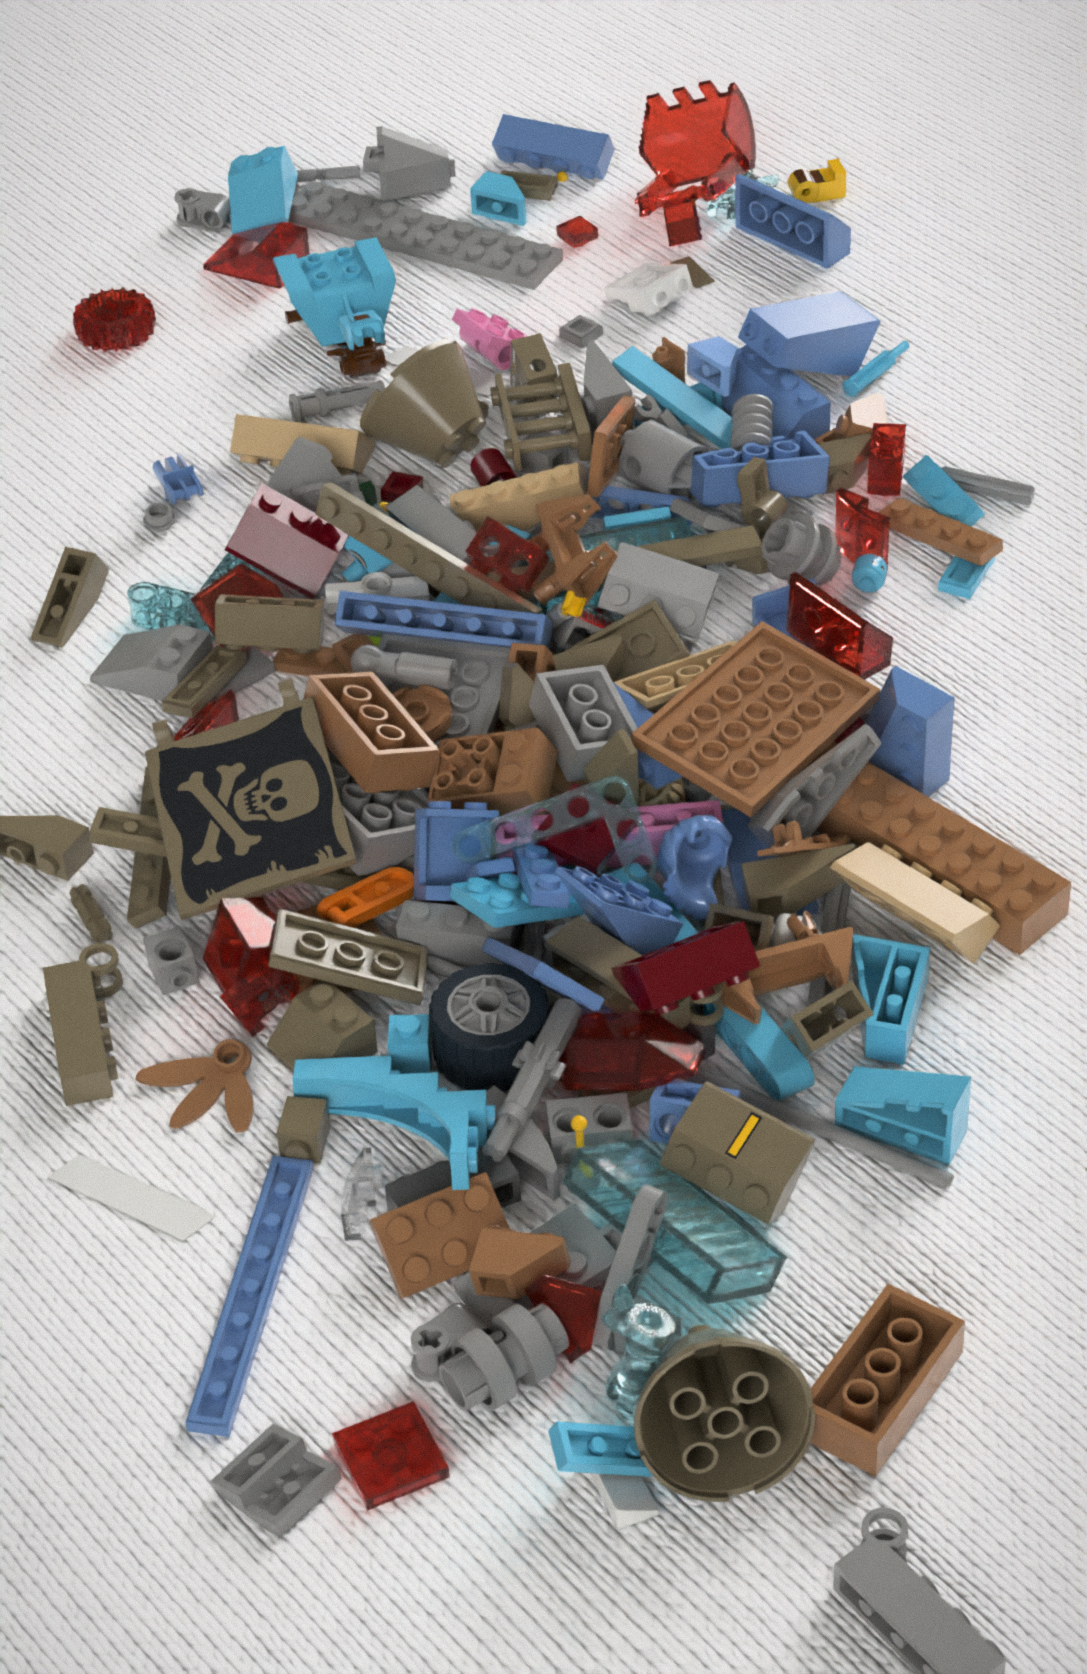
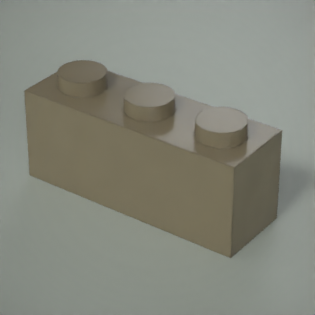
(269, 623)

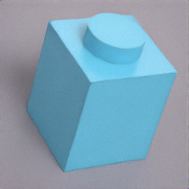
(410, 1043)

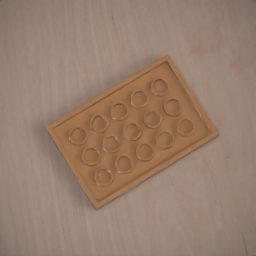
(755, 718)

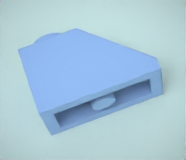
(713, 363)

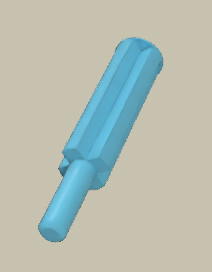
(873, 370)

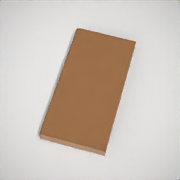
(607, 446)

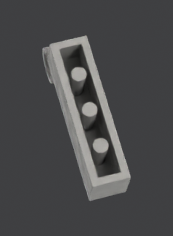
(440, 525)
(908, 1607)

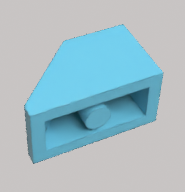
(498, 198)

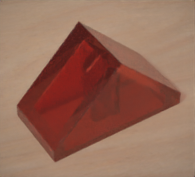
(575, 1308)

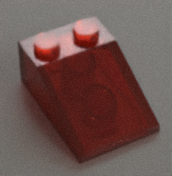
(251, 253)

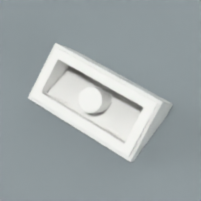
(625, 1498)

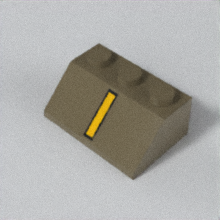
(737, 1153)

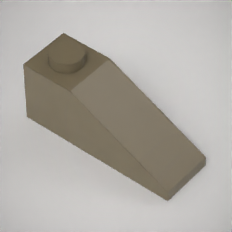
(70, 596)

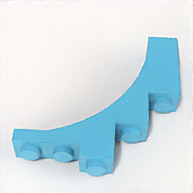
(371, 1089)

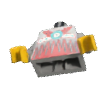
(576, 621)

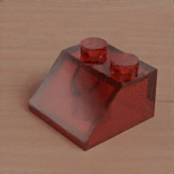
(239, 939)

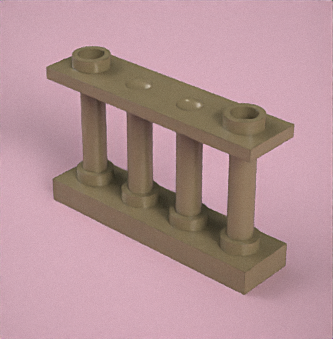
(568, 403)

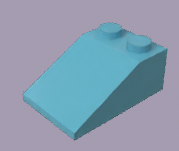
(261, 188)

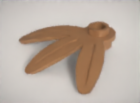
(215, 1077)

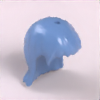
(690, 860)

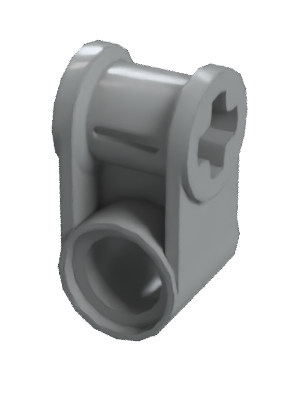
(203, 210)
(437, 1339)

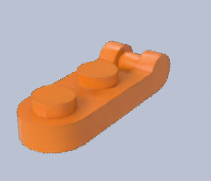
(368, 897)

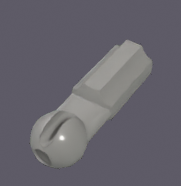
(406, 667)

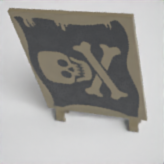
(248, 805)

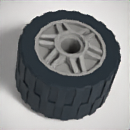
(482, 1022)

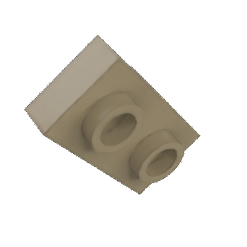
(759, 503)

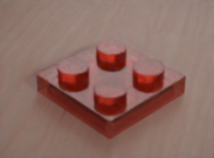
(390, 1455)

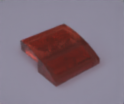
(859, 528)

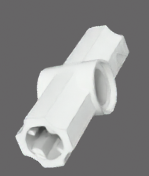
(378, 584)

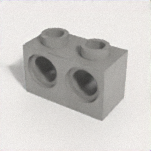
(606, 1118)

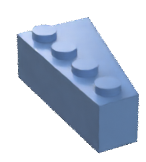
(793, 469)

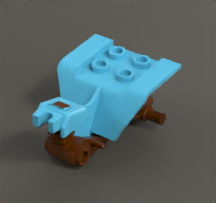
(343, 301)

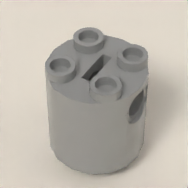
(658, 459)

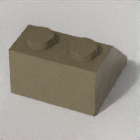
(323, 1025)

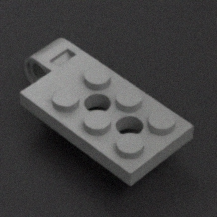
(590, 1256)

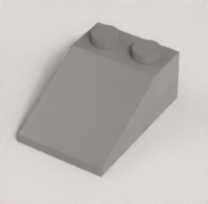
(601, 387)
(153, 660)

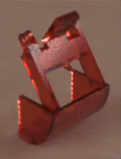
(690, 144)

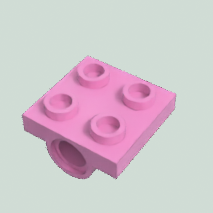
(487, 335)

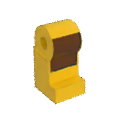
(819, 184)

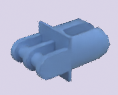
(178, 479)

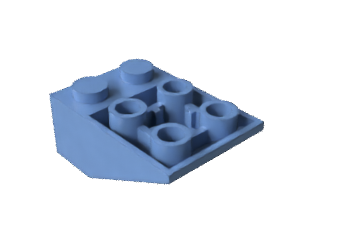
(622, 909)

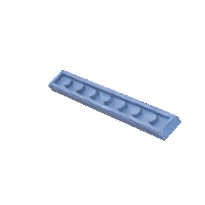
(249, 1297)

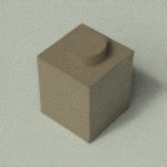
(303, 1128)

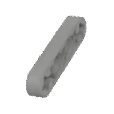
(632, 1254)

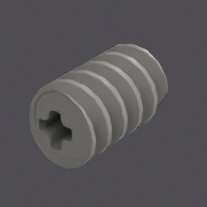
(751, 421)

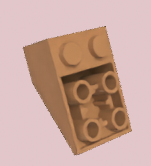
(495, 769)

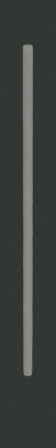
(791, 1114)

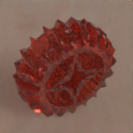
(114, 319)

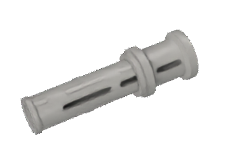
(323, 401)

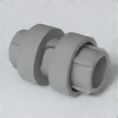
(489, 1365)

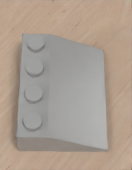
(378, 823)

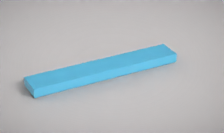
(675, 396)

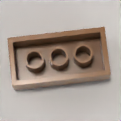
(372, 732)
(884, 1378)

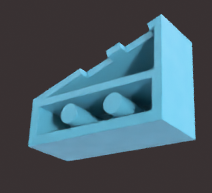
(893, 984)
(907, 1110)

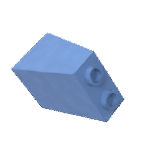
(812, 333)

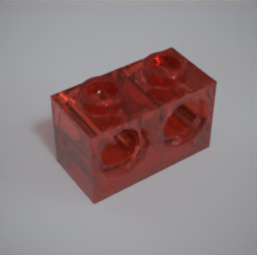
(886, 459)
(511, 550)

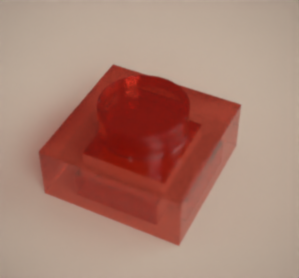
(577, 232)

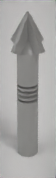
(328, 173)

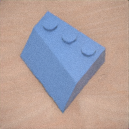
(914, 731)

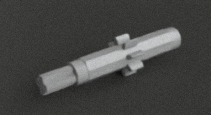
(538, 1068)

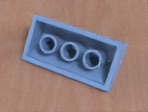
(790, 223)
(794, 401)

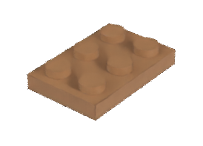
(436, 1234)

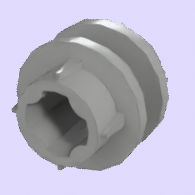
(802, 548)

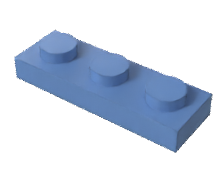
(538, 877)

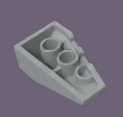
(816, 788)

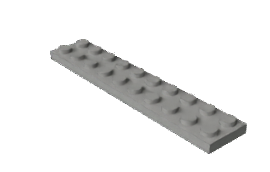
(425, 235)

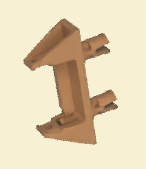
(572, 562)
(791, 965)

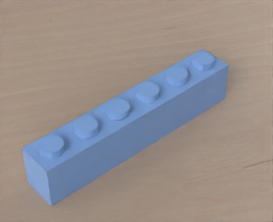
(439, 621)

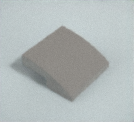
(276, 1480)

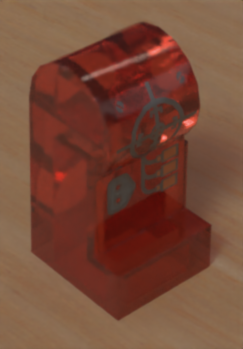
(259, 995)

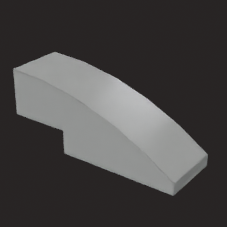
(530, 1153)

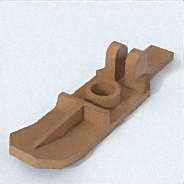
(790, 841)

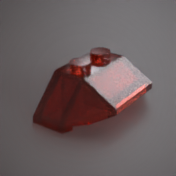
(628, 1053)

